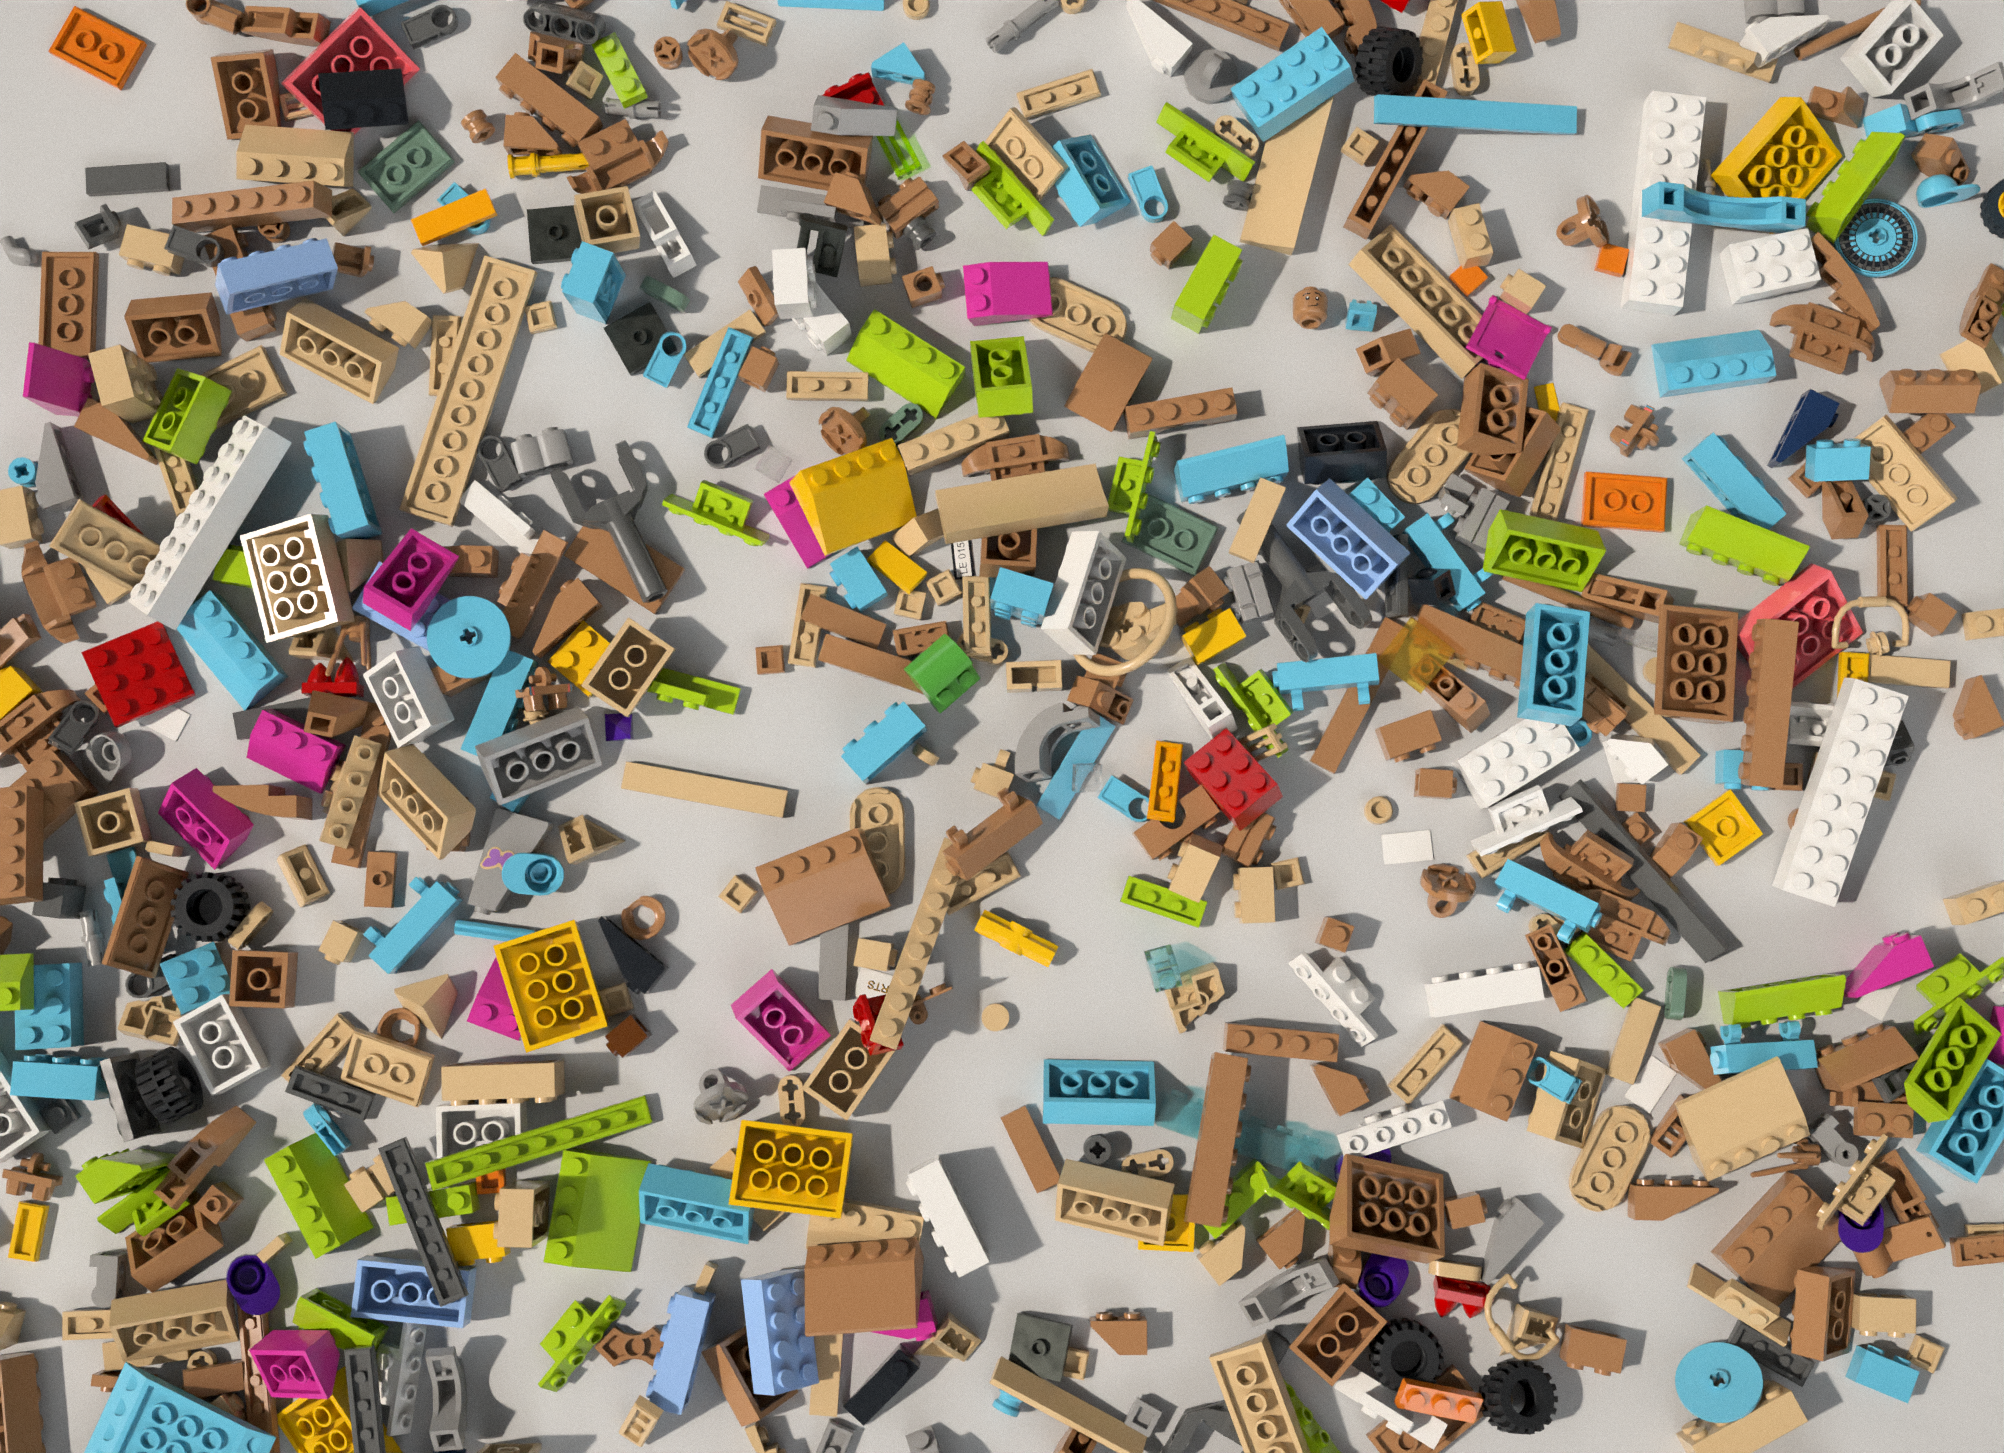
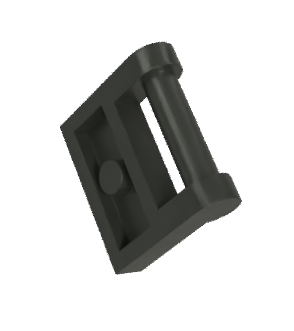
(829, 243)

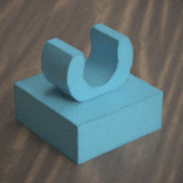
(1361, 316)

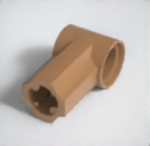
(217, 15)

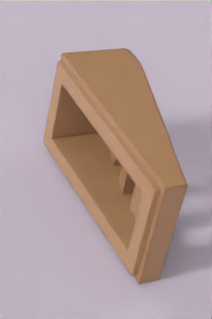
(1668, 1120)

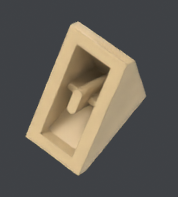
(919, 533)

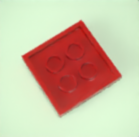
(138, 674)

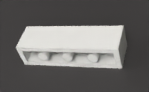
(1484, 991)

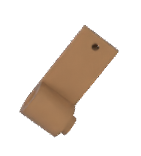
(1899, 1243)

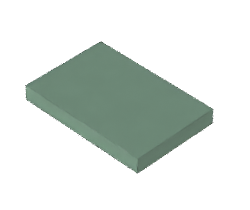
(406, 166)
(1173, 536)

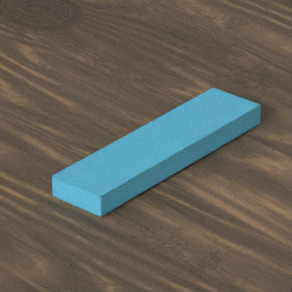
(720, 382)

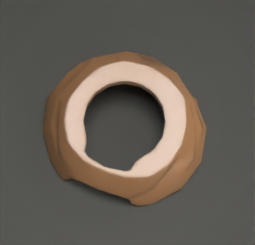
(630, 926)
(389, 1018)

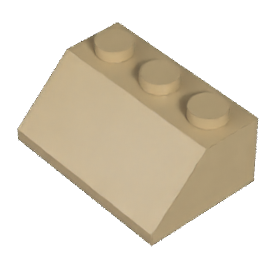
(1562, 1120)

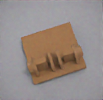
(918, 1011)

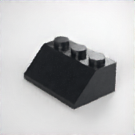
(363, 99)
(1341, 452)

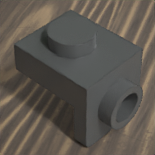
(99, 227)
(1901, 747)

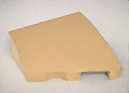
(1198, 990)
(152, 1020)

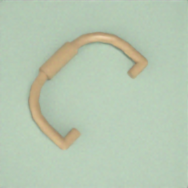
(1871, 601)
(1500, 1335)

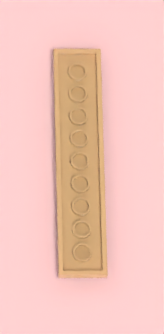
(468, 391)

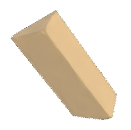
(302, 875)

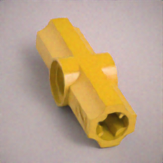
(1016, 938)

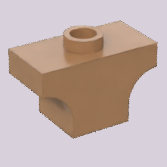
(554, 53)

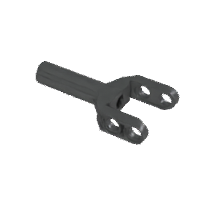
(617, 517)
(1300, 588)
(1216, 1415)

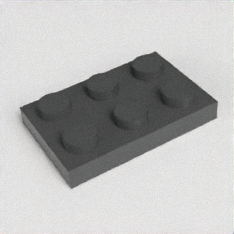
(131, 1112)

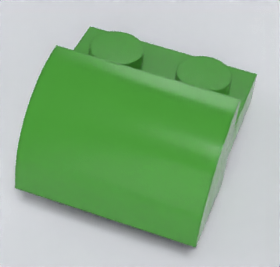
(942, 673)

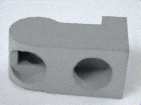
(1830, 1142)
(109, 1278)

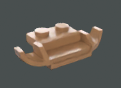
(617, 158)
(1824, 335)
(1014, 456)
(56, 591)
(30, 725)
(1589, 864)
(1624, 924)
(1874, 1116)

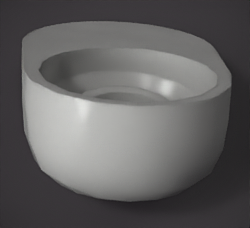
(106, 757)

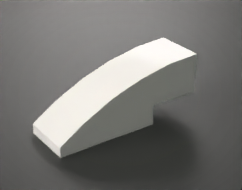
(664, 234)

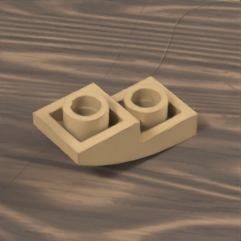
(759, 1437)

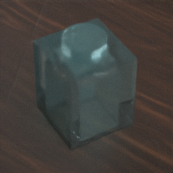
(1163, 968)

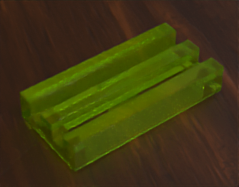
(907, 169)

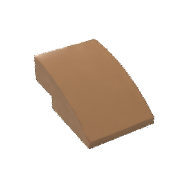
(1108, 382)
(267, 800)

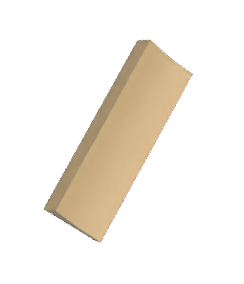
(1285, 182)
(1420, 297)
(1021, 503)
(1258, 1398)

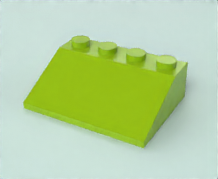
(596, 1211)

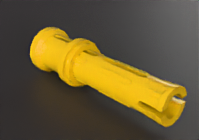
(536, 164)

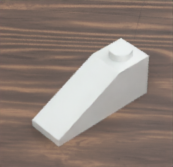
(1780, 35)
(1161, 41)
(1202, 698)

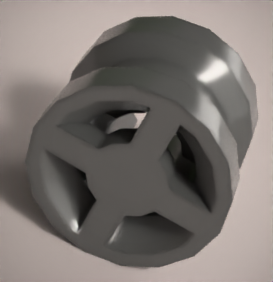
(1238, 195)
(919, 232)
(1879, 508)
(1096, 1144)

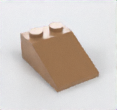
(247, 90)
(1010, 551)

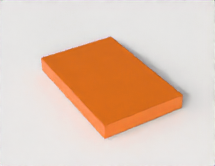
(97, 48)
(1624, 502)

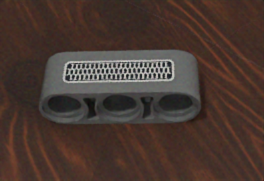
(553, 27)

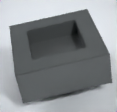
(60, 1115)

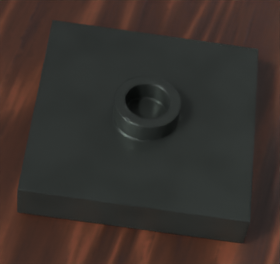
(552, 234)
(637, 337)
(1040, 1346)

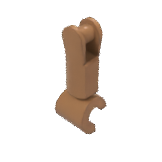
(1612, 358)

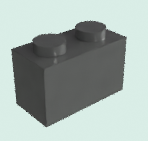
(60, 899)

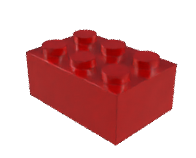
(1233, 779)

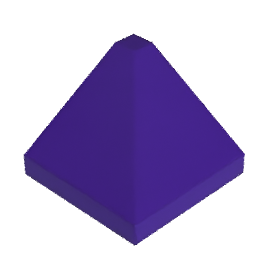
(618, 727)

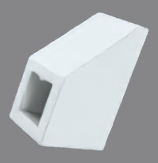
(1639, 754)

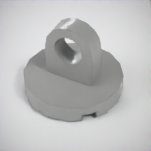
(1210, 76)
(720, 1101)

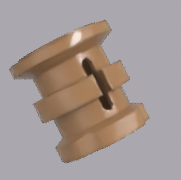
(920, 97)

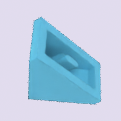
(898, 66)
(1893, 120)

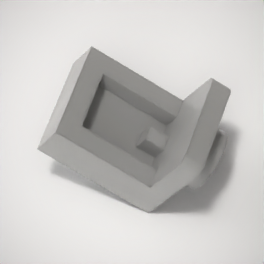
(1455, 494)

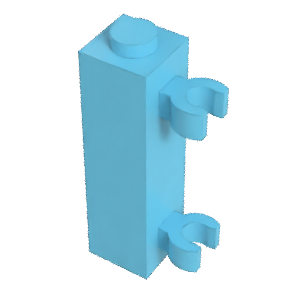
(1436, 552)
(1327, 674)
(1548, 896)
(415, 927)
(1738, 1057)

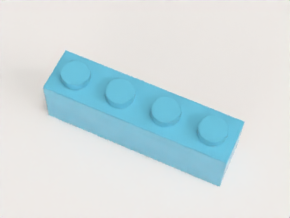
(1733, 483)
(499, 703)

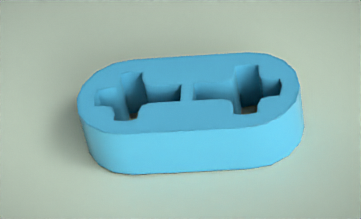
(1939, 121)

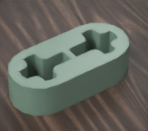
(664, 293)
(897, 419)
(1675, 993)

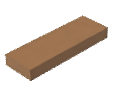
(1892, 563)
(843, 621)
(1031, 1149)

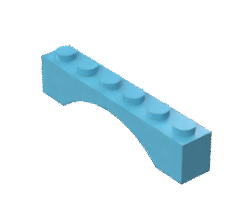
(1687, 205)

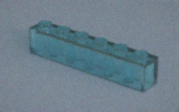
(1256, 1139)

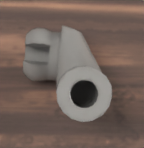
(18, 255)

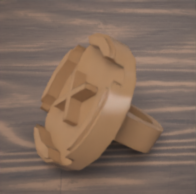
(714, 52)
(1586, 225)
(843, 430)
(1446, 884)

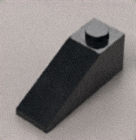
(634, 961)
(882, 1384)

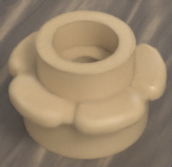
(1877, 643)
(536, 716)

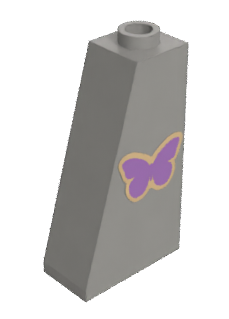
(507, 836)

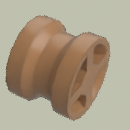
(667, 46)
(477, 126)
(279, 235)

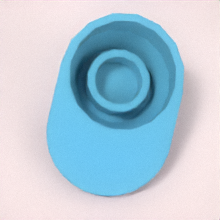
(1943, 190)
(532, 873)

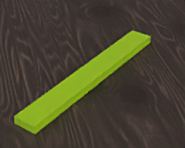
(538, 1142)

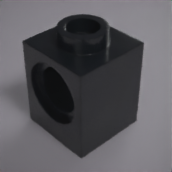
(1431, 586)

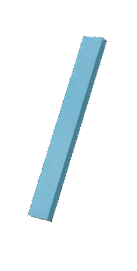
(1475, 114)

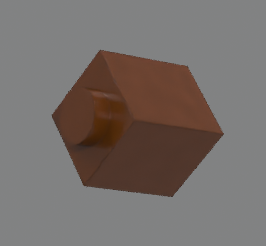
(627, 1036)

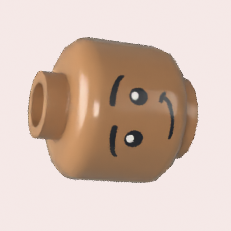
(1310, 307)

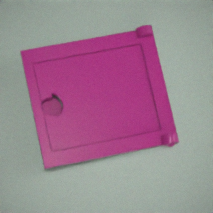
(1511, 334)

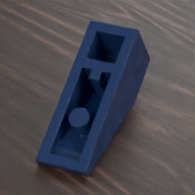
(1810, 418)

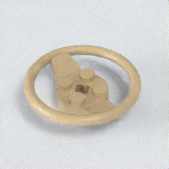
(1135, 629)

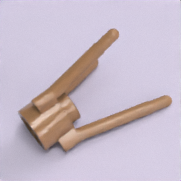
(358, 632)
(1803, 1155)

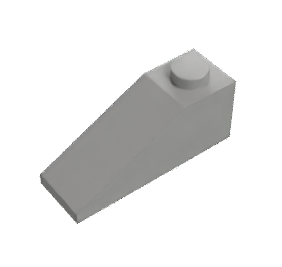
(852, 117)
(55, 475)
(1510, 1232)

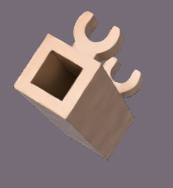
(992, 836)

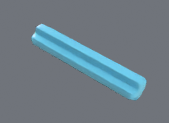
(489, 931)

